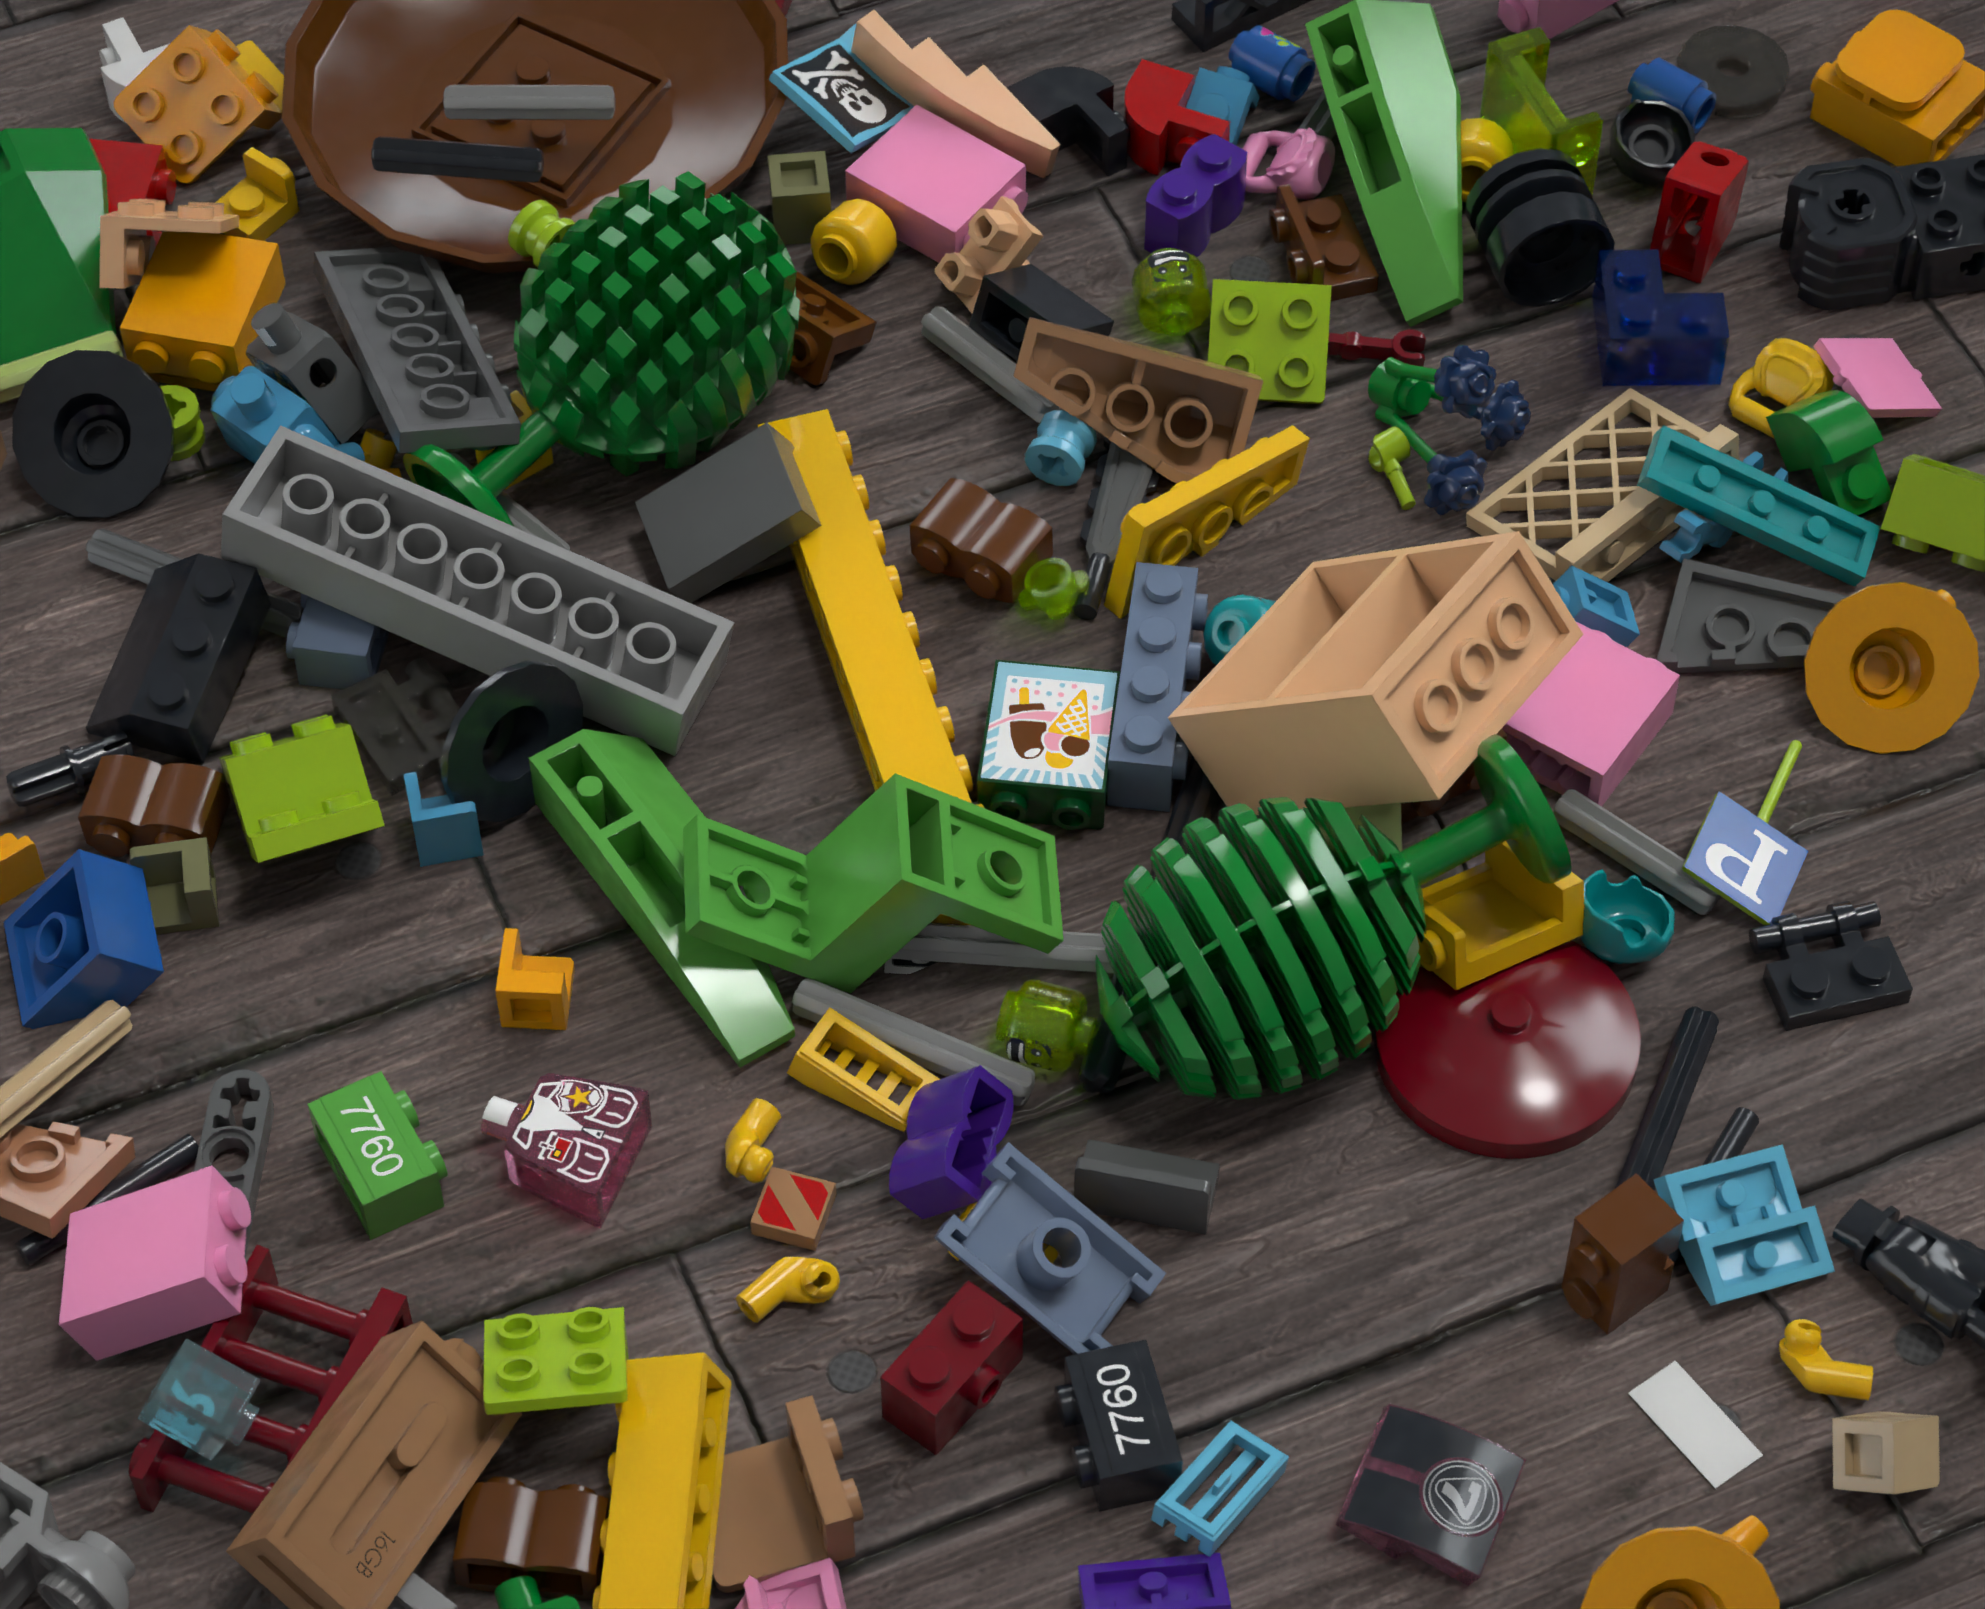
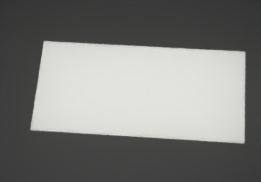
(1695, 1424)

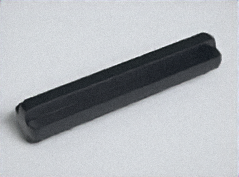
(457, 159)

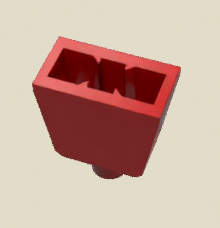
(1704, 188)

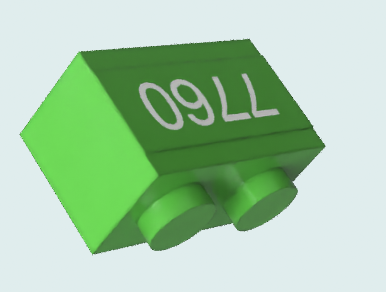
(378, 1155)

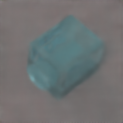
(201, 1401)

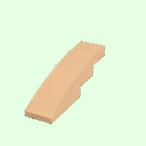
(970, 102)

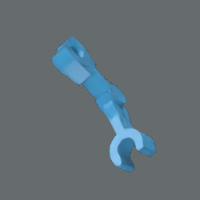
(1699, 531)

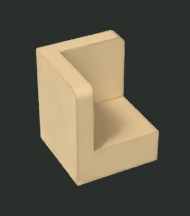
(1885, 1452)

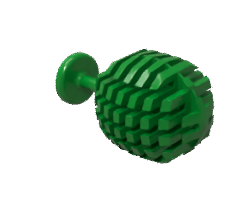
(640, 338)
(1293, 930)

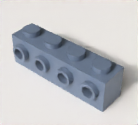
(1152, 684)

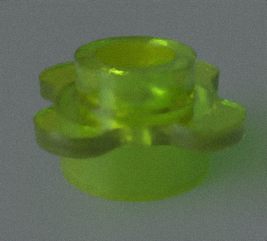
(1052, 587)

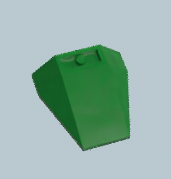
(50, 241)

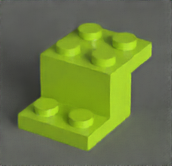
(299, 788)

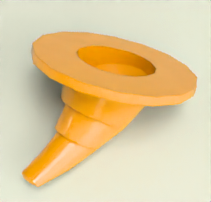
(1891, 667)
(1685, 1571)

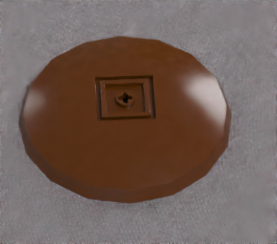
(681, 75)

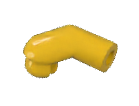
(745, 1140)
(789, 1281)
(1816, 1369)

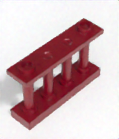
(160, 1459)

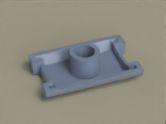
(1005, 1248)

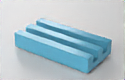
(1194, 1521)

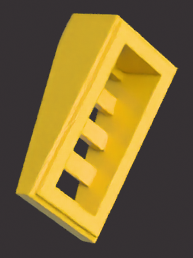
(855, 1043)

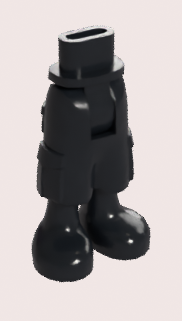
(1920, 1267)

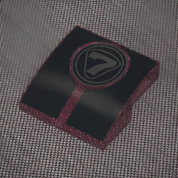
(1431, 1492)

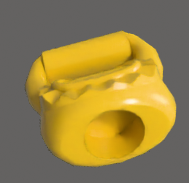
(1783, 372)

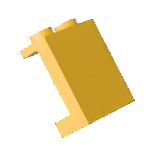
(1496, 918)

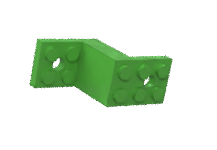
(871, 884)

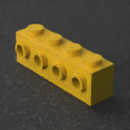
(665, 1485)

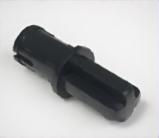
(64, 771)

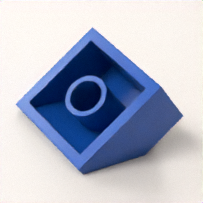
(82, 941)

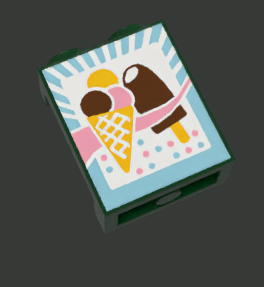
(1048, 744)

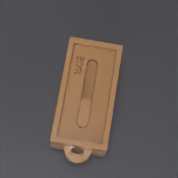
(376, 1477)

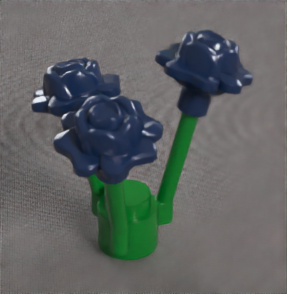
(1464, 387)

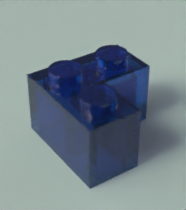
(1654, 334)

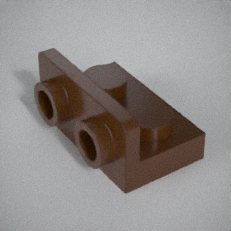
(1322, 244)
(824, 329)

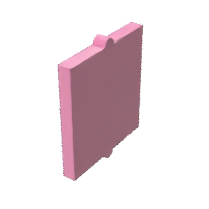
(1878, 376)

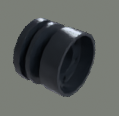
(1538, 227)

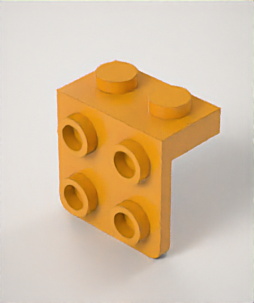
(196, 101)

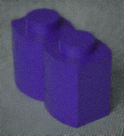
(1196, 197)
(950, 1142)

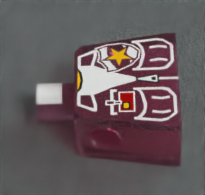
(572, 1141)

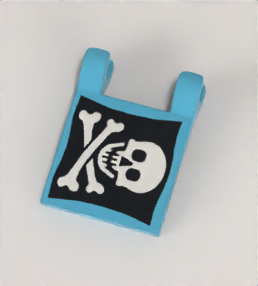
(841, 93)

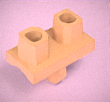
(997, 243)

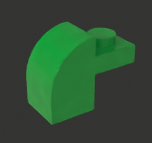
(1836, 441)

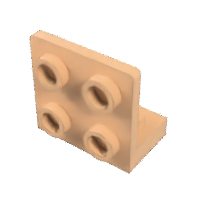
(128, 250)

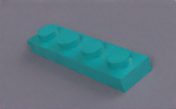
(1758, 506)

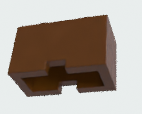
(1621, 1254)

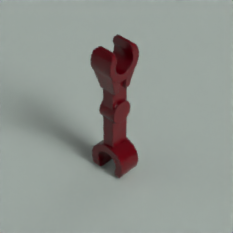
(1355, 346)

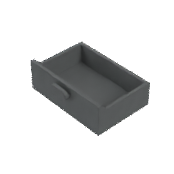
(728, 513)

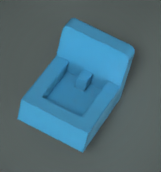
(1225, 96)

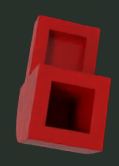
(1159, 118)

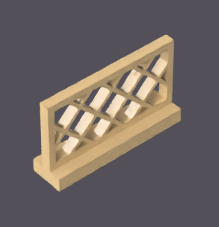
(1624, 532)

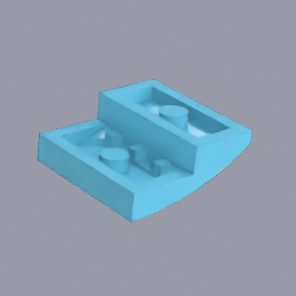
(1745, 1225)

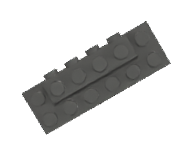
(417, 350)

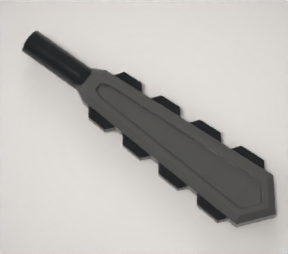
(1123, 485)

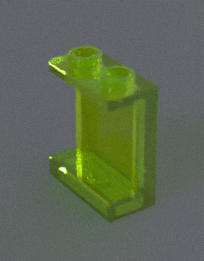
(1521, 105)

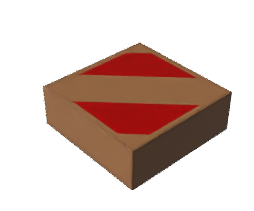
(793, 1208)

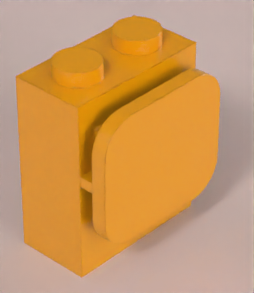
(1901, 90)
(198, 306)

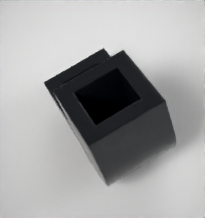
(1078, 109)

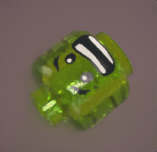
(1173, 290)
(1045, 1025)

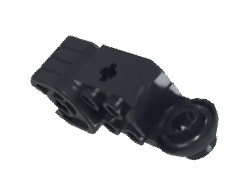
(1885, 230)

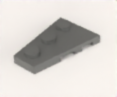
(1739, 621)

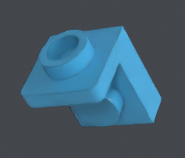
(1598, 605)

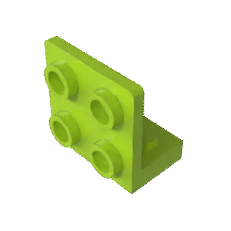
(1274, 334)
(555, 1360)

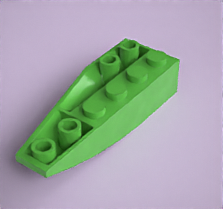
(1401, 141)
(626, 828)

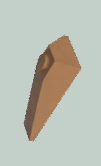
(1146, 400)

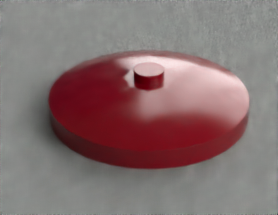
(1516, 1057)

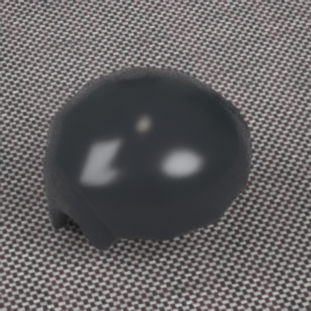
(1649, 140)

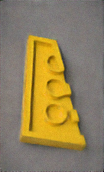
(1202, 509)

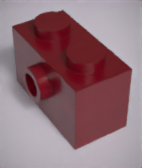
(952, 1368)

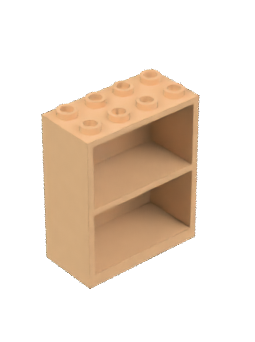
(1378, 675)

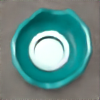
(1625, 920)

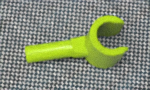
(1387, 452)

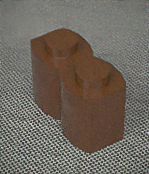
(979, 540)
(151, 803)
(533, 1534)

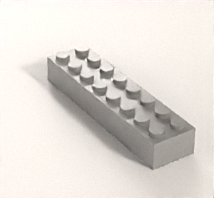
(474, 586)

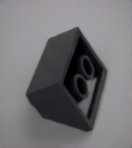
(183, 656)

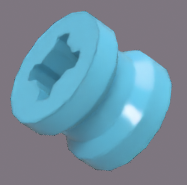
(1060, 448)

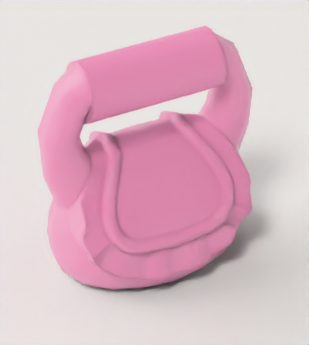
(1301, 161)

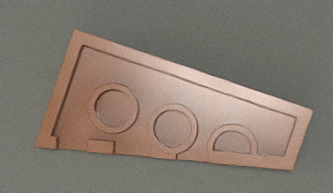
(55, 1173)

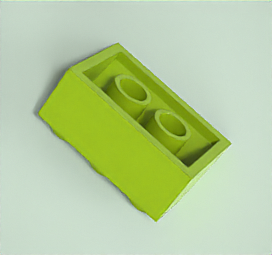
(1938, 508)

